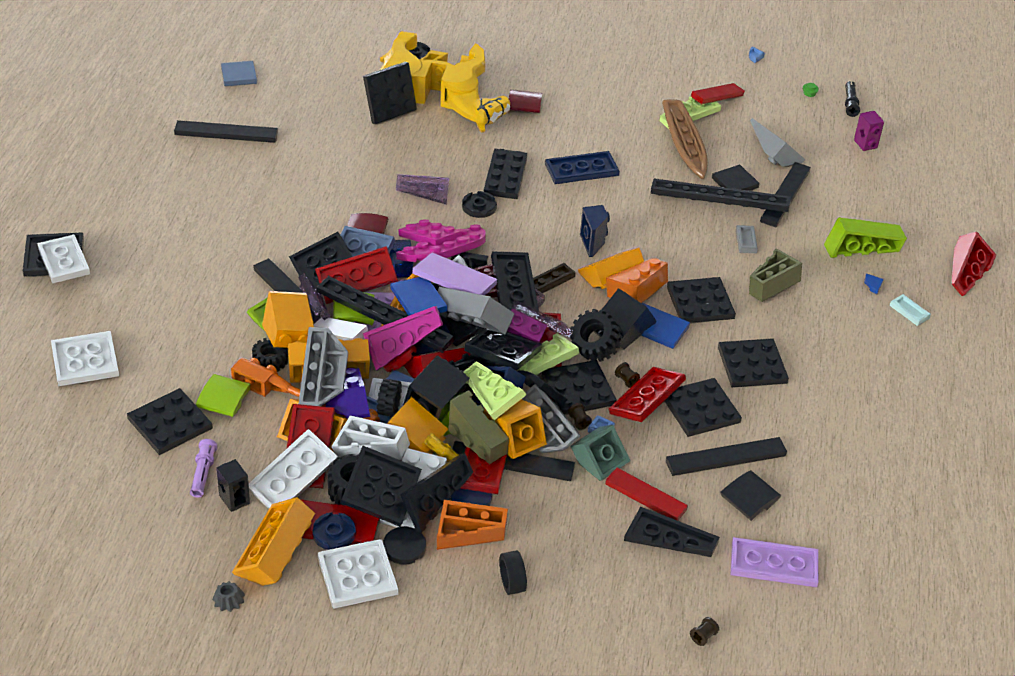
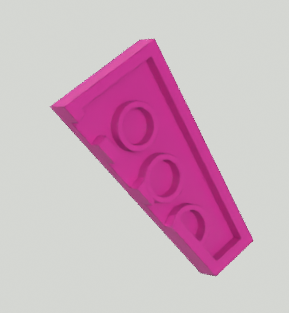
(397, 337)

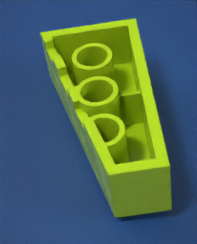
(863, 237)

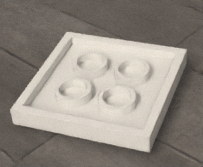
(84, 358)
(357, 573)

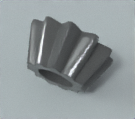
(228, 596)

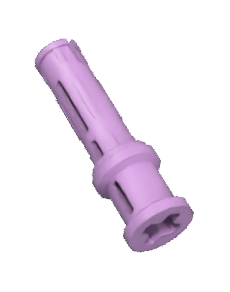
(204, 460)

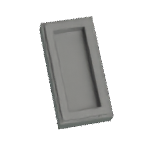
(746, 239)

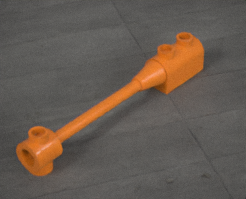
(265, 379)

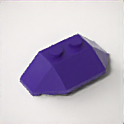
(353, 398)

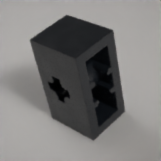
(233, 485)

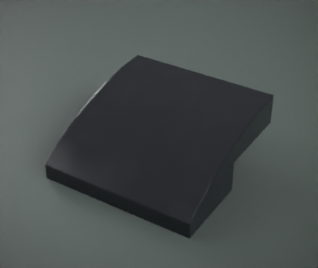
(532, 379)
(750, 494)

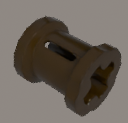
(626, 374)
(578, 413)
(704, 631)

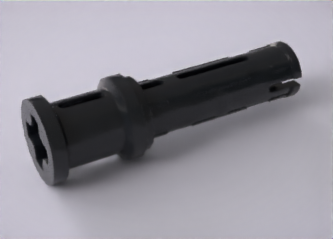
(852, 101)

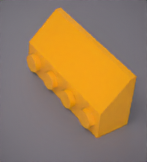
(357, 357)
(274, 542)

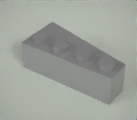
(475, 310)

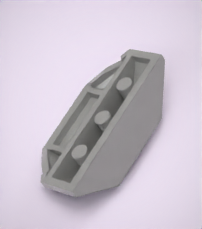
(323, 367)
(557, 428)

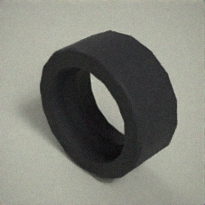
(513, 572)

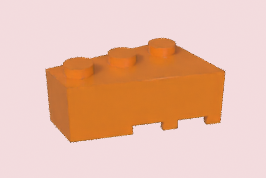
(639, 280)
(470, 524)

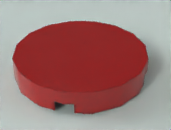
(401, 360)

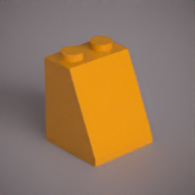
(287, 318)
(418, 425)
(523, 427)

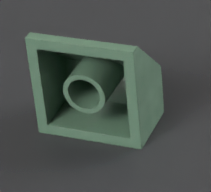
(601, 452)

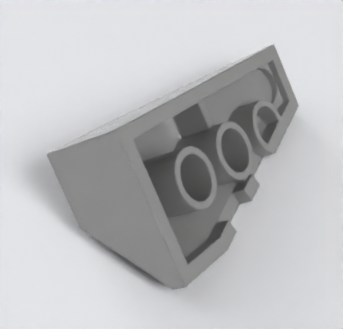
(775, 147)

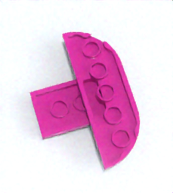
(439, 240)

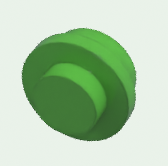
(810, 89)

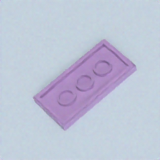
(453, 275)
(774, 562)

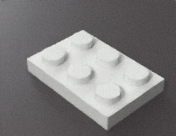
(63, 259)

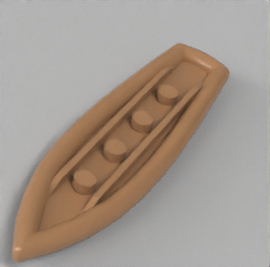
(686, 136)

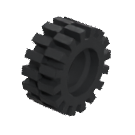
(263, 348)
(389, 397)

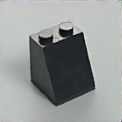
(630, 316)
(437, 386)

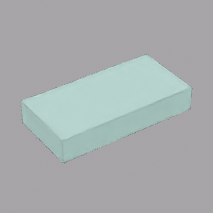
(910, 310)

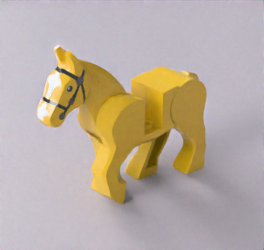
(456, 82)

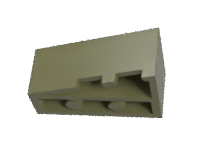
(775, 275)
(475, 429)

